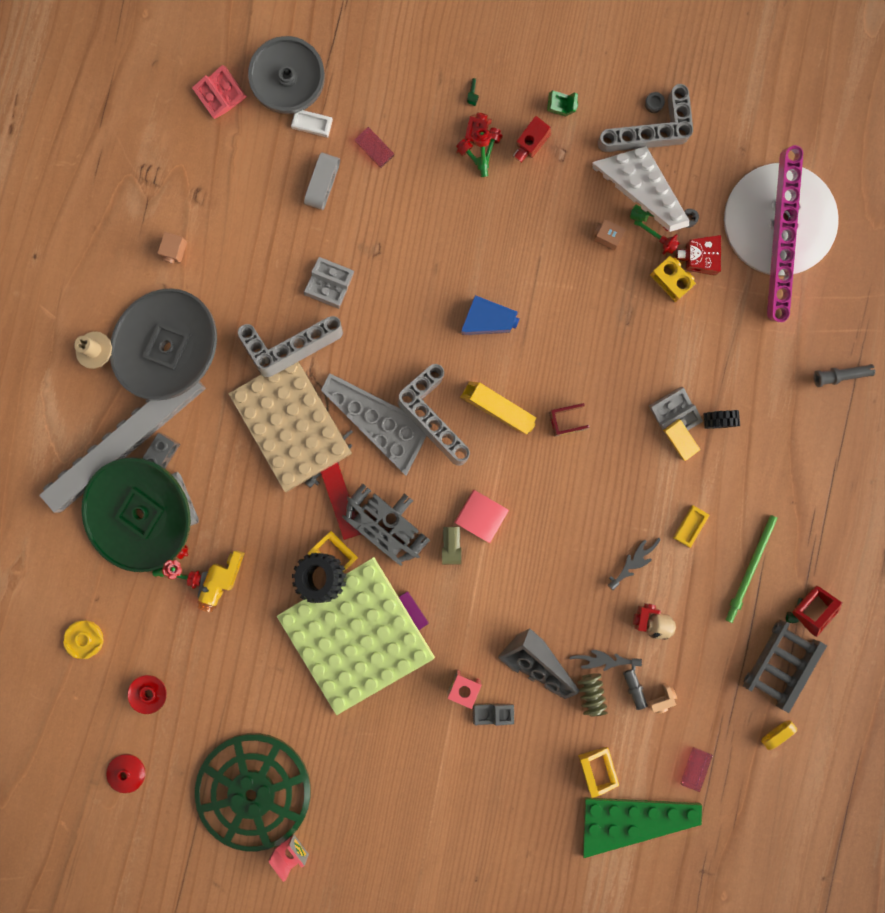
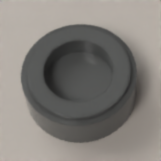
(654, 102)

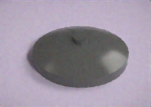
(286, 74)

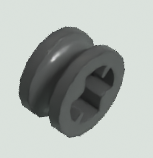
(694, 213)

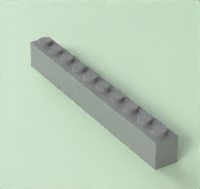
(114, 446)

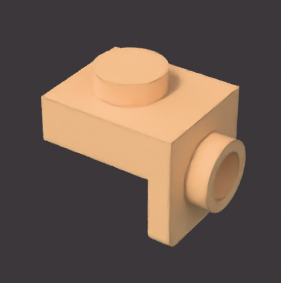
(662, 704)

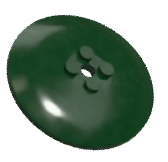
(112, 517)

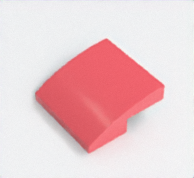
(219, 92)
(481, 516)

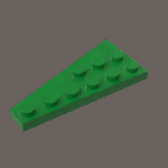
(625, 822)

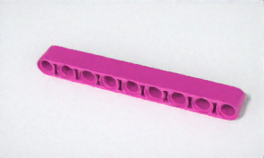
(790, 226)

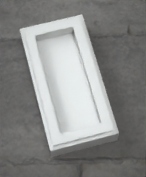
(312, 123)

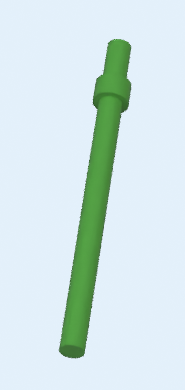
(736, 603)

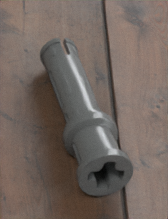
(836, 376)

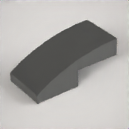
(493, 714)

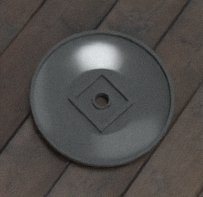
(140, 340)

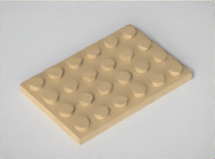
(290, 425)

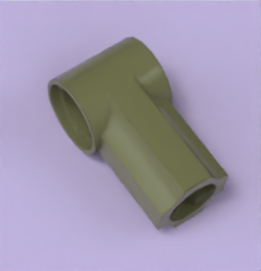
(451, 551)

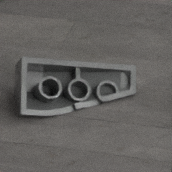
(533, 657)

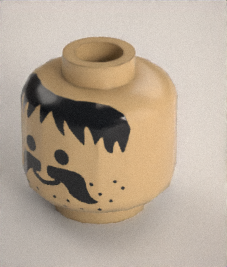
(661, 626)

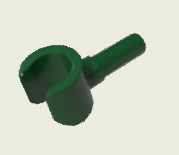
(472, 97)
(790, 617)

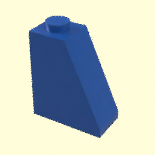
(489, 318)

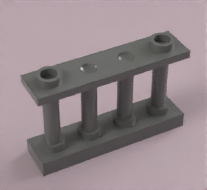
(804, 666)

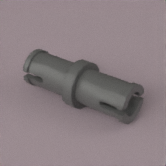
(635, 689)

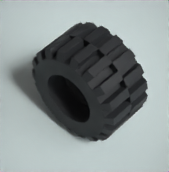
(304, 578)

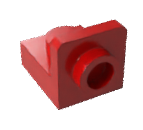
(477, 122)

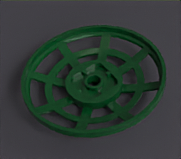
(256, 781)

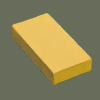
(681, 440)
(691, 526)

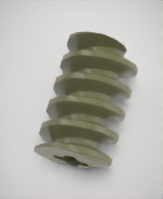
(593, 695)

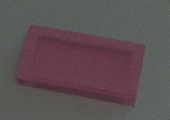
(374, 147)
(696, 769)

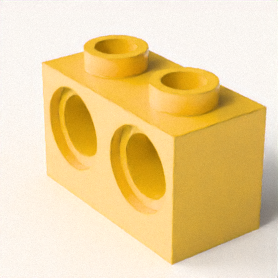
(669, 282)

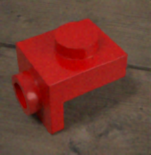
(641, 618)

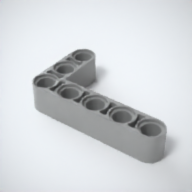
(653, 131)
(289, 346)
(430, 417)

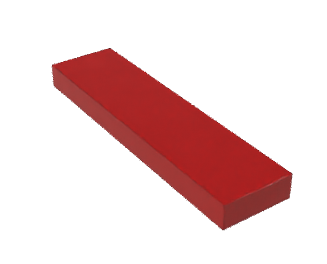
(338, 493)

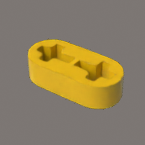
(779, 735)

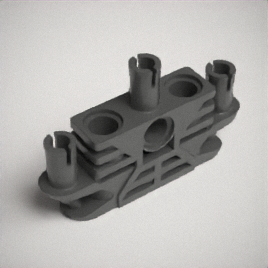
(376, 533)

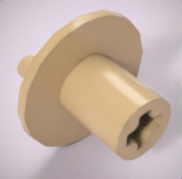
(93, 349)

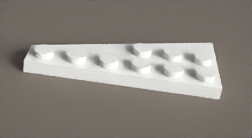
(642, 181)

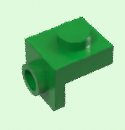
(562, 103)

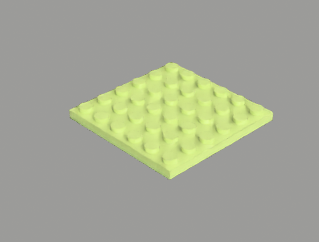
(357, 639)

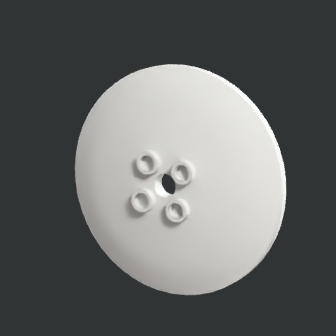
(751, 218)

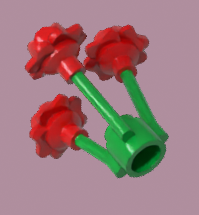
(639, 215)

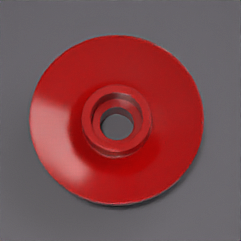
(138, 698)
(131, 767)

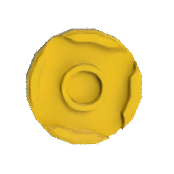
(83, 639)

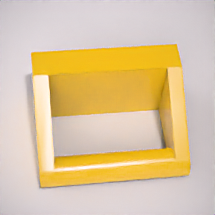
(340, 545)
(587, 771)

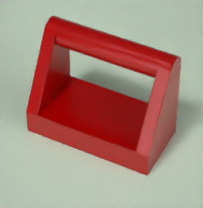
(816, 627)

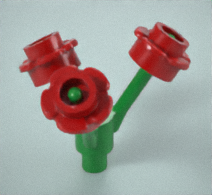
(481, 138)
(173, 570)

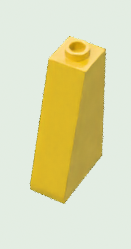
(498, 407)

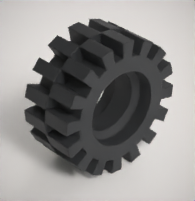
(721, 419)

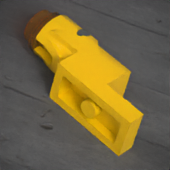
(216, 579)

